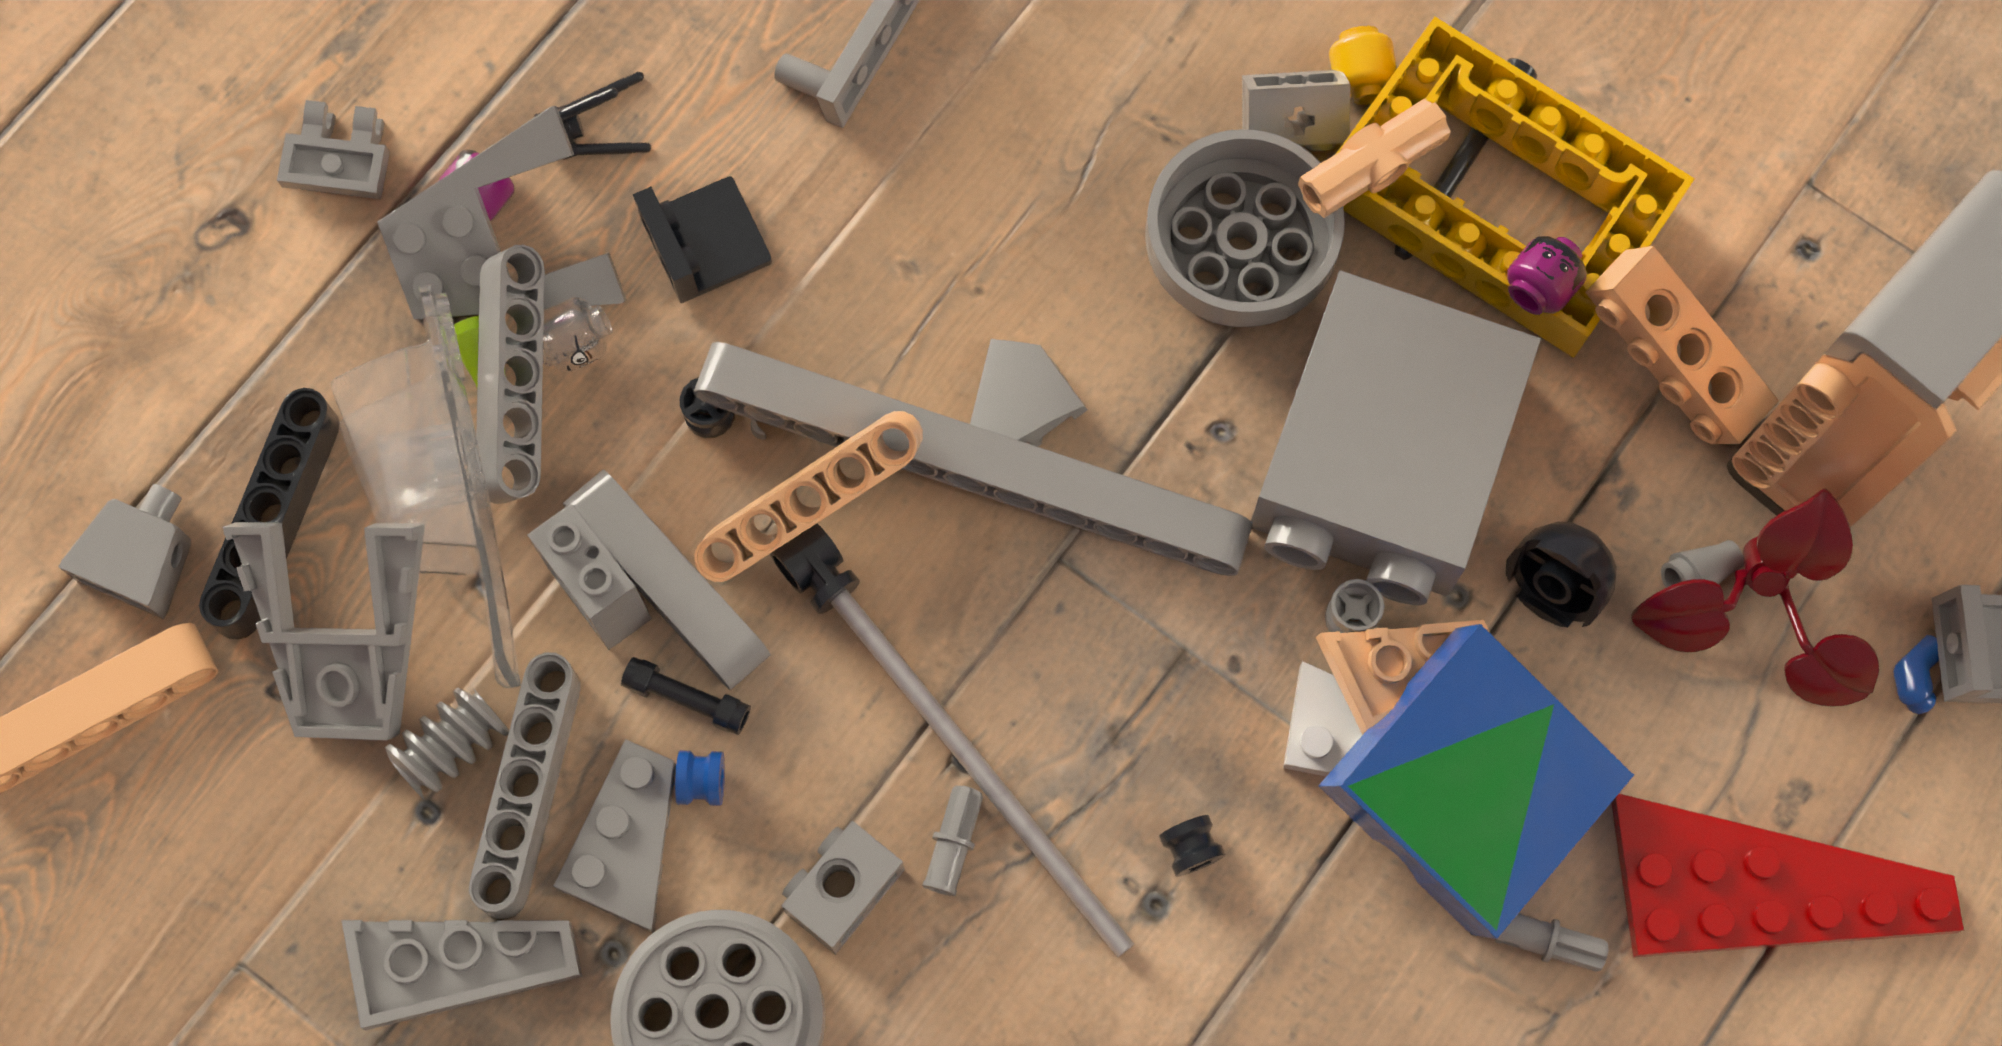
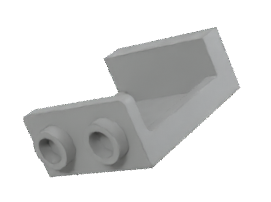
(1969, 644)

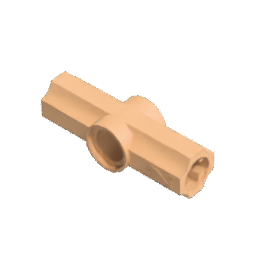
(1374, 158)

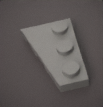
(623, 839)

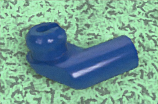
(1913, 676)

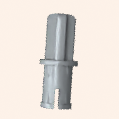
(953, 840)
(1555, 942)

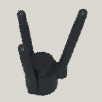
(574, 128)

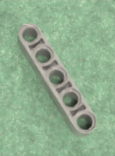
(525, 356)
(669, 581)
(533, 810)

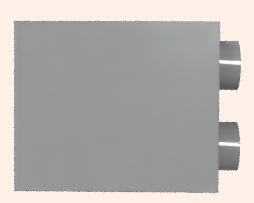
(1393, 439)

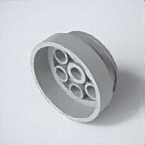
(1255, 171)
(714, 935)

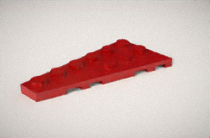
(1736, 886)

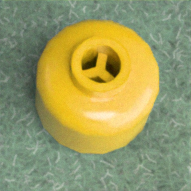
(1366, 61)

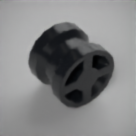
(701, 424)
(1192, 845)

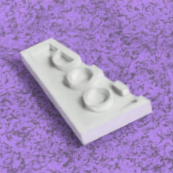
(1320, 724)

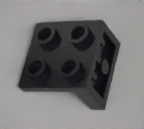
(703, 237)

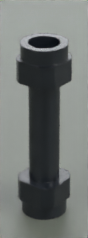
(644, 678)

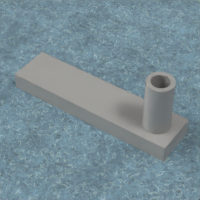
(845, 84)

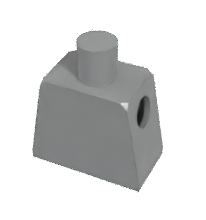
(132, 552)

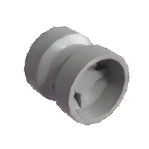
(1361, 603)

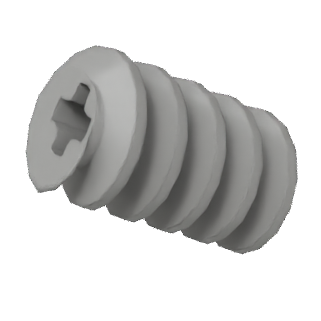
(445, 741)

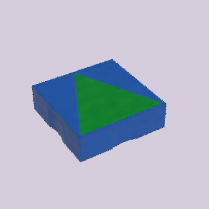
(1477, 781)

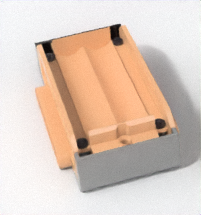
(1880, 389)

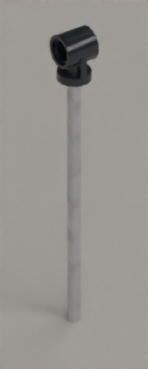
(812, 563)

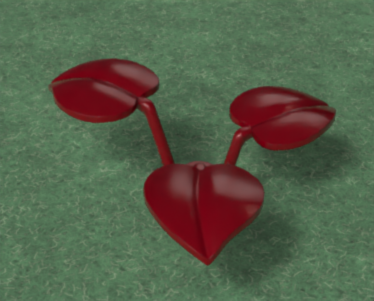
(1801, 540)

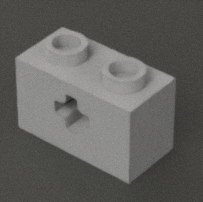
(1321, 94)

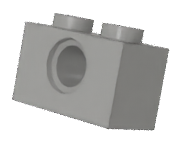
(834, 918)

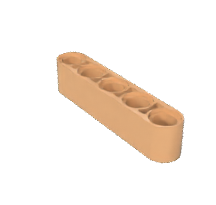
(790, 514)
(102, 702)

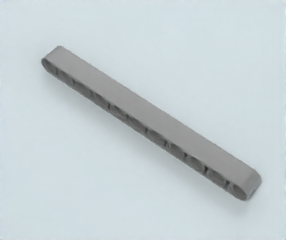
(979, 460)

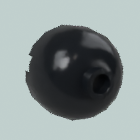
(1563, 573)

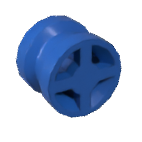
(700, 778)

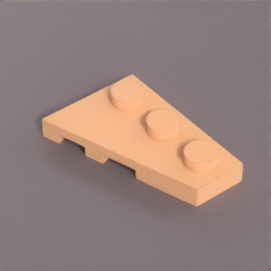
(1380, 662)

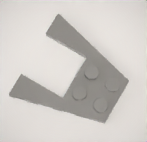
(448, 235)
(333, 677)

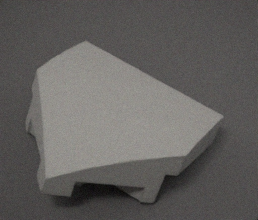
(1023, 393)

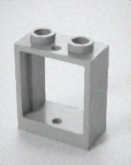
(590, 576)

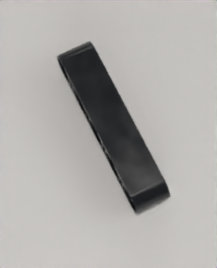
(269, 488)

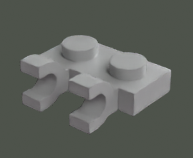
(335, 165)

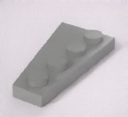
(434, 967)

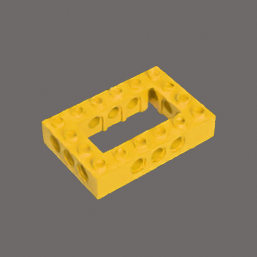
(1542, 130)

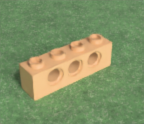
(1707, 354)

